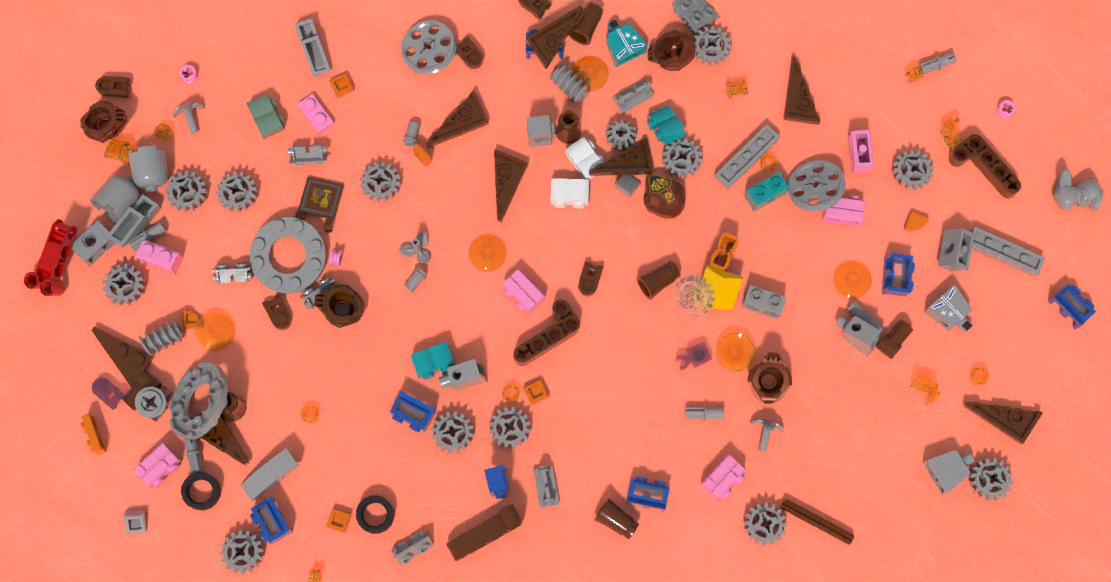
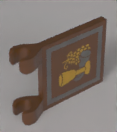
(320, 199)

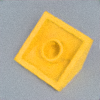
(725, 287)

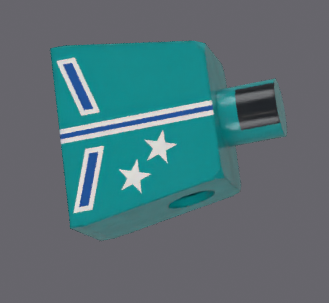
(624, 43)

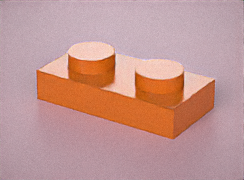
(95, 441)

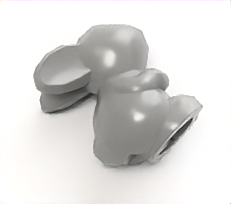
(1085, 193)

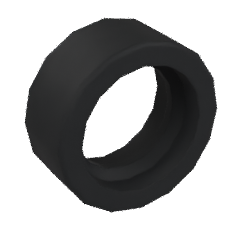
(185, 491)
(360, 514)

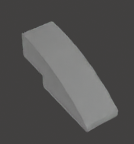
(312, 47)
(133, 221)
(269, 474)

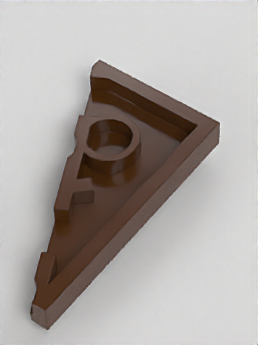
(550, 38)
(799, 105)
(466, 118)
(632, 161)
(508, 176)
(127, 358)
(1012, 422)
(224, 440)

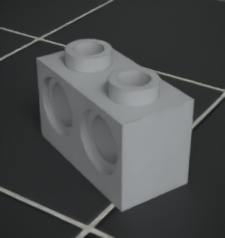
(764, 302)

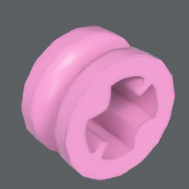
(185, 70)
(1004, 114)
(336, 257)

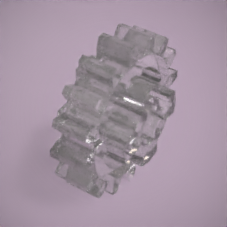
(694, 295)

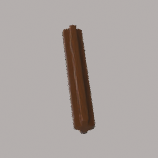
(817, 521)

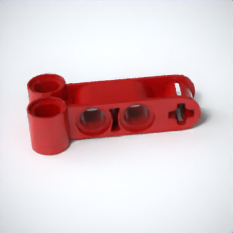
(52, 260)

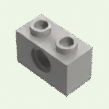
(539, 131)
(956, 249)
(88, 253)

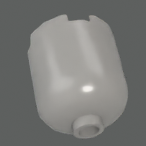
(149, 167)
(116, 196)

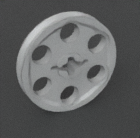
(434, 41)
(820, 192)

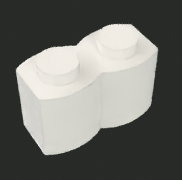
(583, 157)
(569, 192)

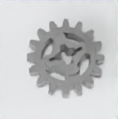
(711, 38)
(688, 152)
(380, 174)
(919, 175)
(185, 183)
(239, 199)
(119, 277)
(443, 434)
(503, 438)
(998, 483)
(761, 515)
(236, 558)

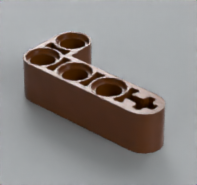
(986, 168)
(543, 337)
(485, 533)

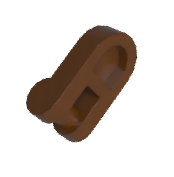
(537, 12)
(473, 57)
(107, 86)
(588, 285)
(280, 319)

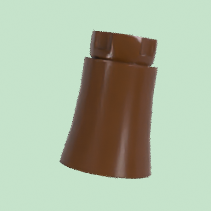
(586, 24)
(568, 127)
(658, 279)
(237, 408)
(616, 519)

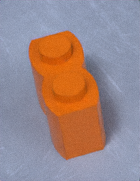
(724, 251)

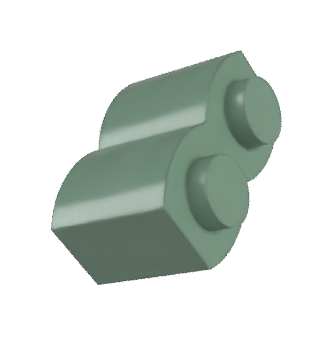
(265, 116)

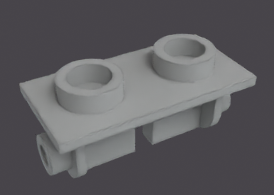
(633, 96)
(317, 154)
(224, 272)
(309, 294)
(546, 486)
(405, 553)

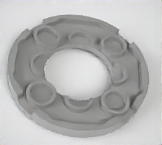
(314, 260)
(218, 388)

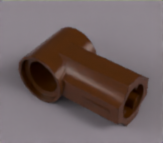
(892, 342)
(144, 380)

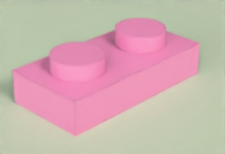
(315, 114)

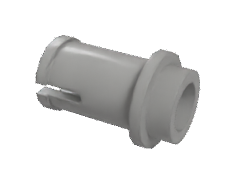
(411, 134)
(415, 279)

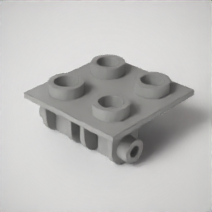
(695, 12)

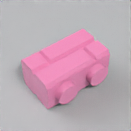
(860, 151)
(845, 211)
(159, 257)
(523, 292)
(157, 466)
(723, 477)

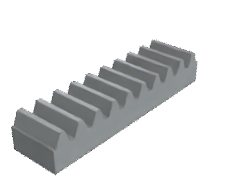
(747, 156)
(1007, 252)

